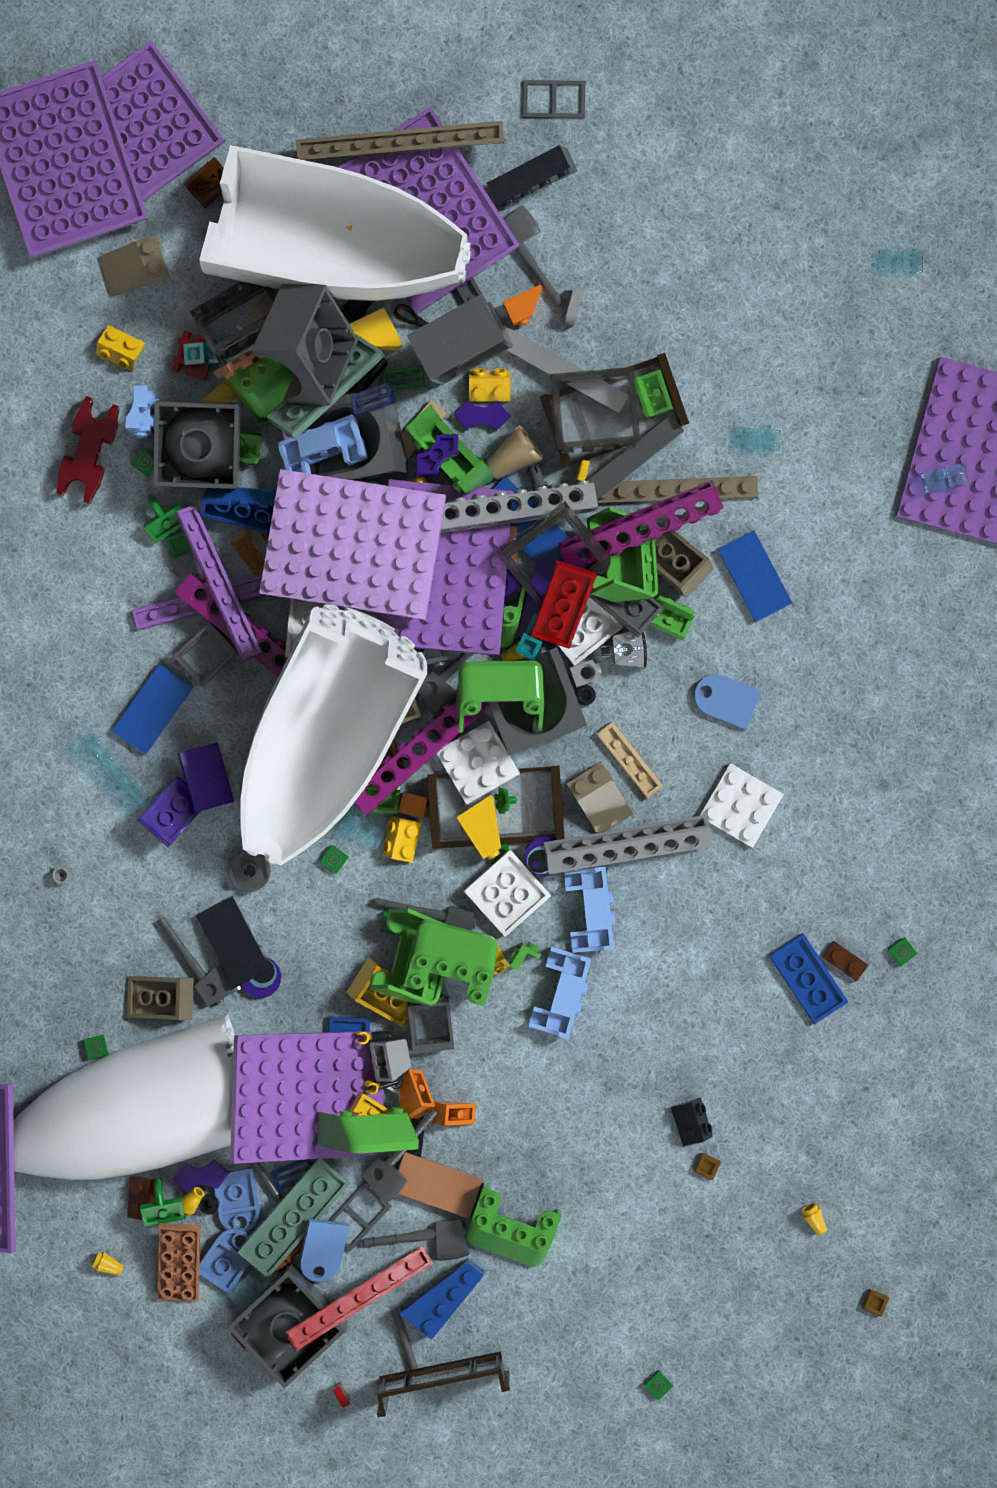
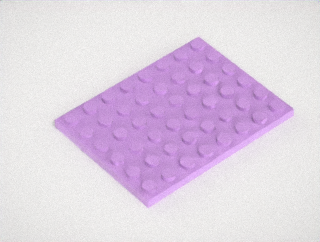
(352, 544)

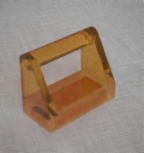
(249, 552)

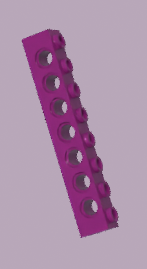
(686, 500)
(187, 593)
(367, 803)

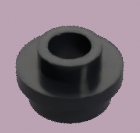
(590, 690)
(204, 1207)

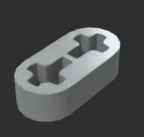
(574, 306)

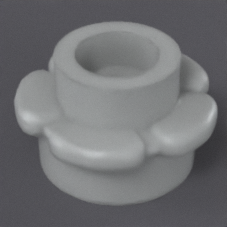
(56, 875)

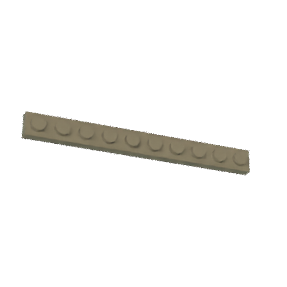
(400, 141)
(662, 489)

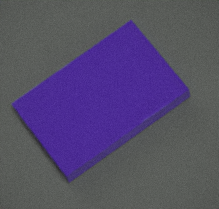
(205, 777)
(169, 813)

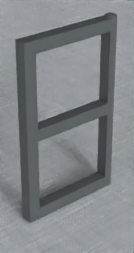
(554, 87)
(368, 1226)

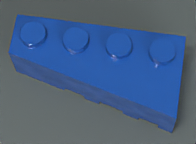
(240, 507)
(440, 1301)

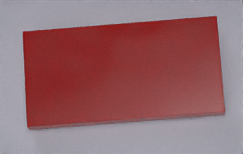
(563, 604)

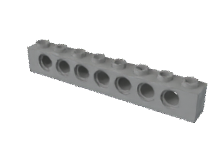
(583, 489)
(627, 844)

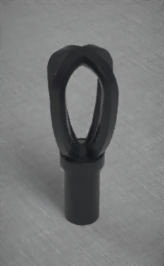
(419, 321)

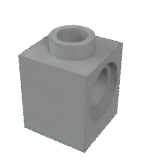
(576, 673)

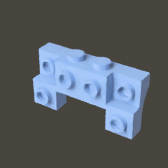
(141, 414)
(322, 443)
(596, 907)
(567, 993)

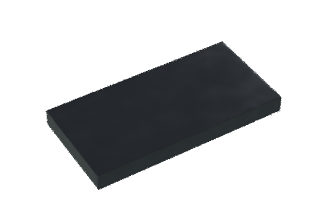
(233, 942)

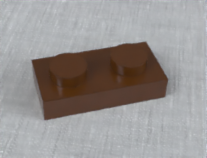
(845, 961)

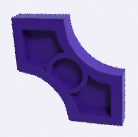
(472, 415)
(430, 462)
(210, 1174)

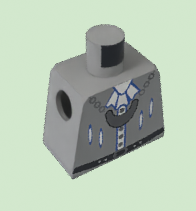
(627, 650)

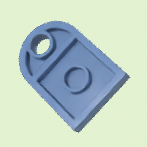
(728, 700)
(238, 1198)
(323, 1247)
(222, 1262)

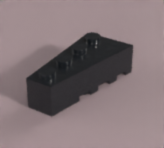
(532, 176)

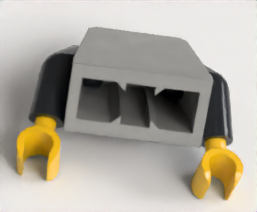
(389, 1058)

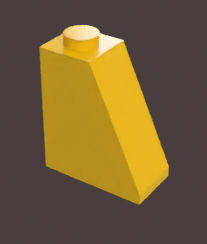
(378, 331)
(482, 827)

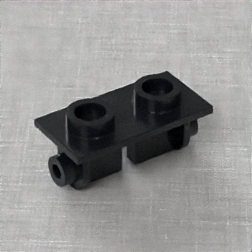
(356, 308)

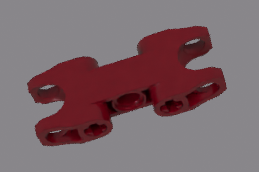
(92, 436)

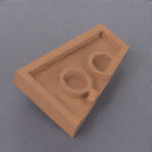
(229, 369)

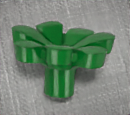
(503, 800)

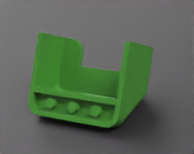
(261, 385)
(631, 572)
(404, 923)
(452, 954)
(510, 1236)

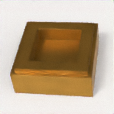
(707, 1166)
(875, 1302)

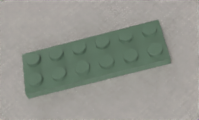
(296, 418)
(288, 1219)

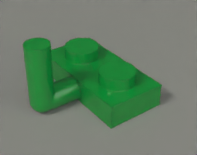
(164, 522)
(162, 1210)

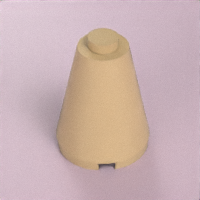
(514, 454)

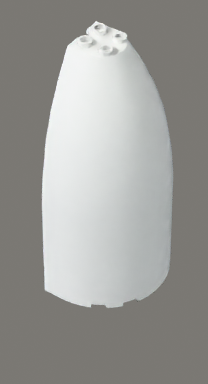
(289, 226)
(325, 729)
(133, 1108)

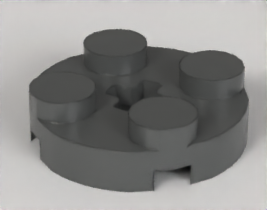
(244, 881)

